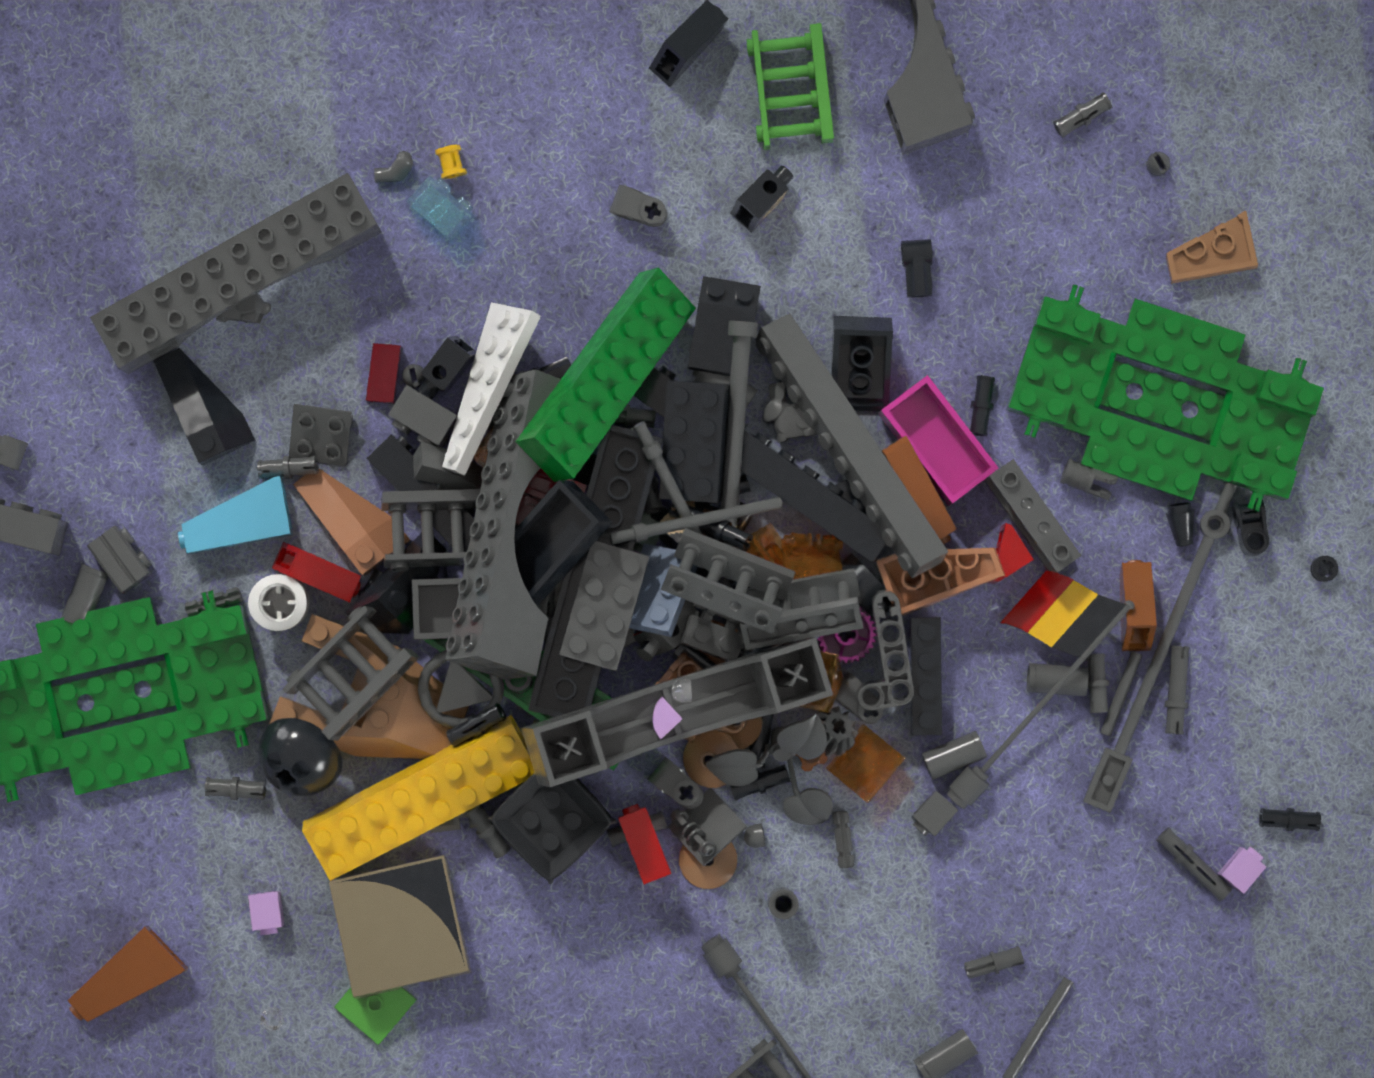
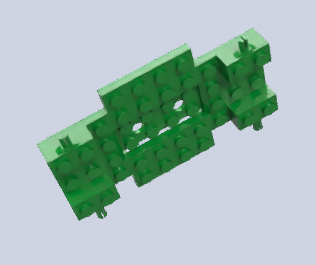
(1250, 430)
(205, 674)

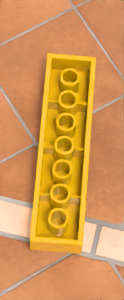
(418, 798)

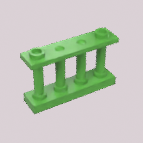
(814, 70)

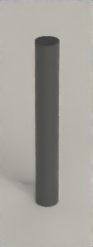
(1121, 693)

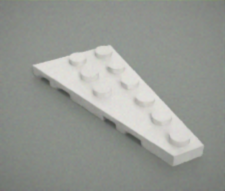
(496, 358)

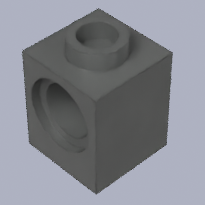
(933, 814)

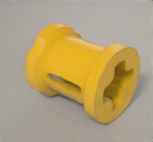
(450, 161)

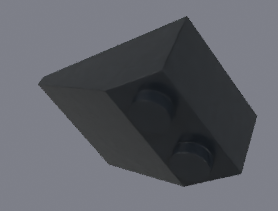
(719, 303)
(862, 360)

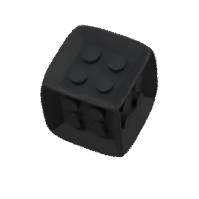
(551, 824)

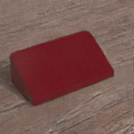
(384, 373)

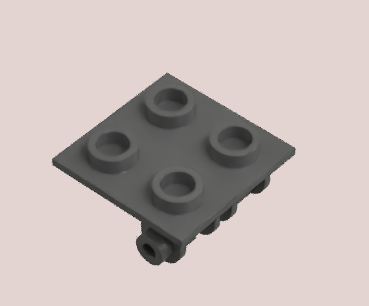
(320, 434)
(706, 828)

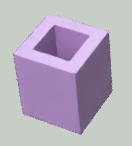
(1242, 869)
(266, 912)

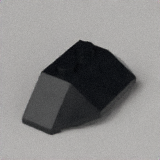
(393, 595)

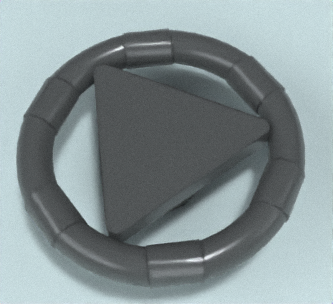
(458, 691)

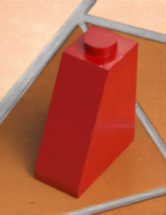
(317, 572)
(644, 843)

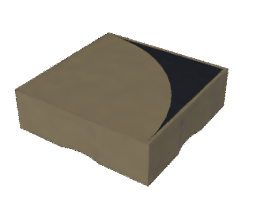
(399, 926)

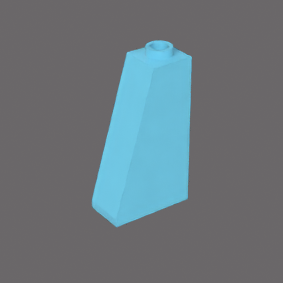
(245, 519)

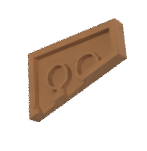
(1215, 253)

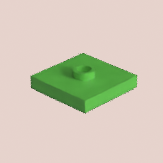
(376, 1013)

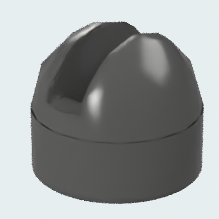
(1153, 166)
(407, 376)
(755, 836)

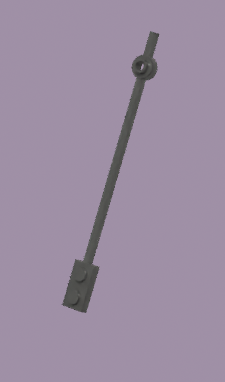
(1114, 764)

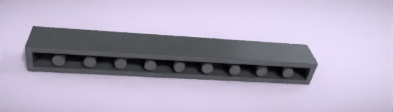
(850, 446)

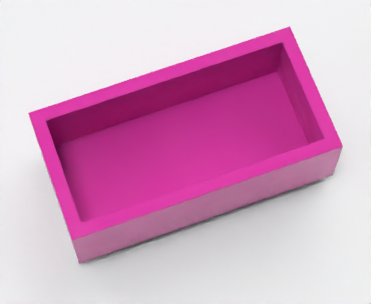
(940, 439)

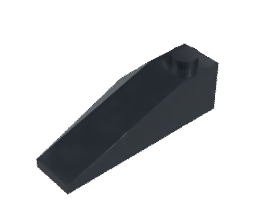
(206, 414)

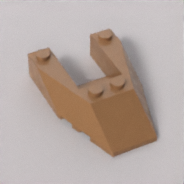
(395, 723)

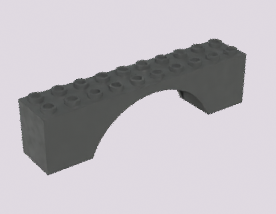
(928, 96)
(192, 295)
(495, 618)
(721, 696)

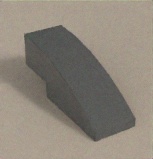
(428, 467)

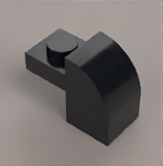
(867, 584)

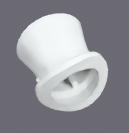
(278, 602)

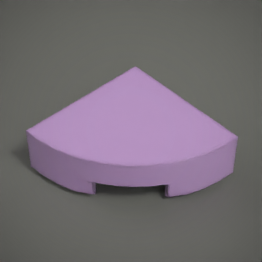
(664, 718)

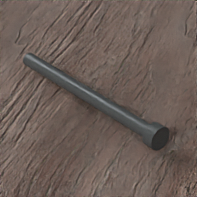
(742, 334)

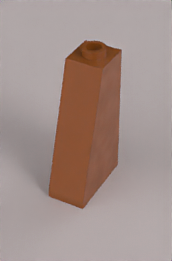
(917, 482)
(129, 973)

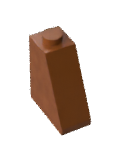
(1139, 624)

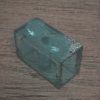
(441, 209)

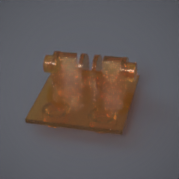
(810, 556)
(866, 764)

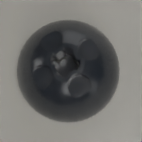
(298, 757)

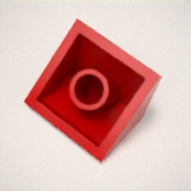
(1011, 551)

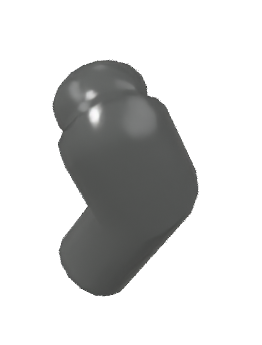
(397, 170)

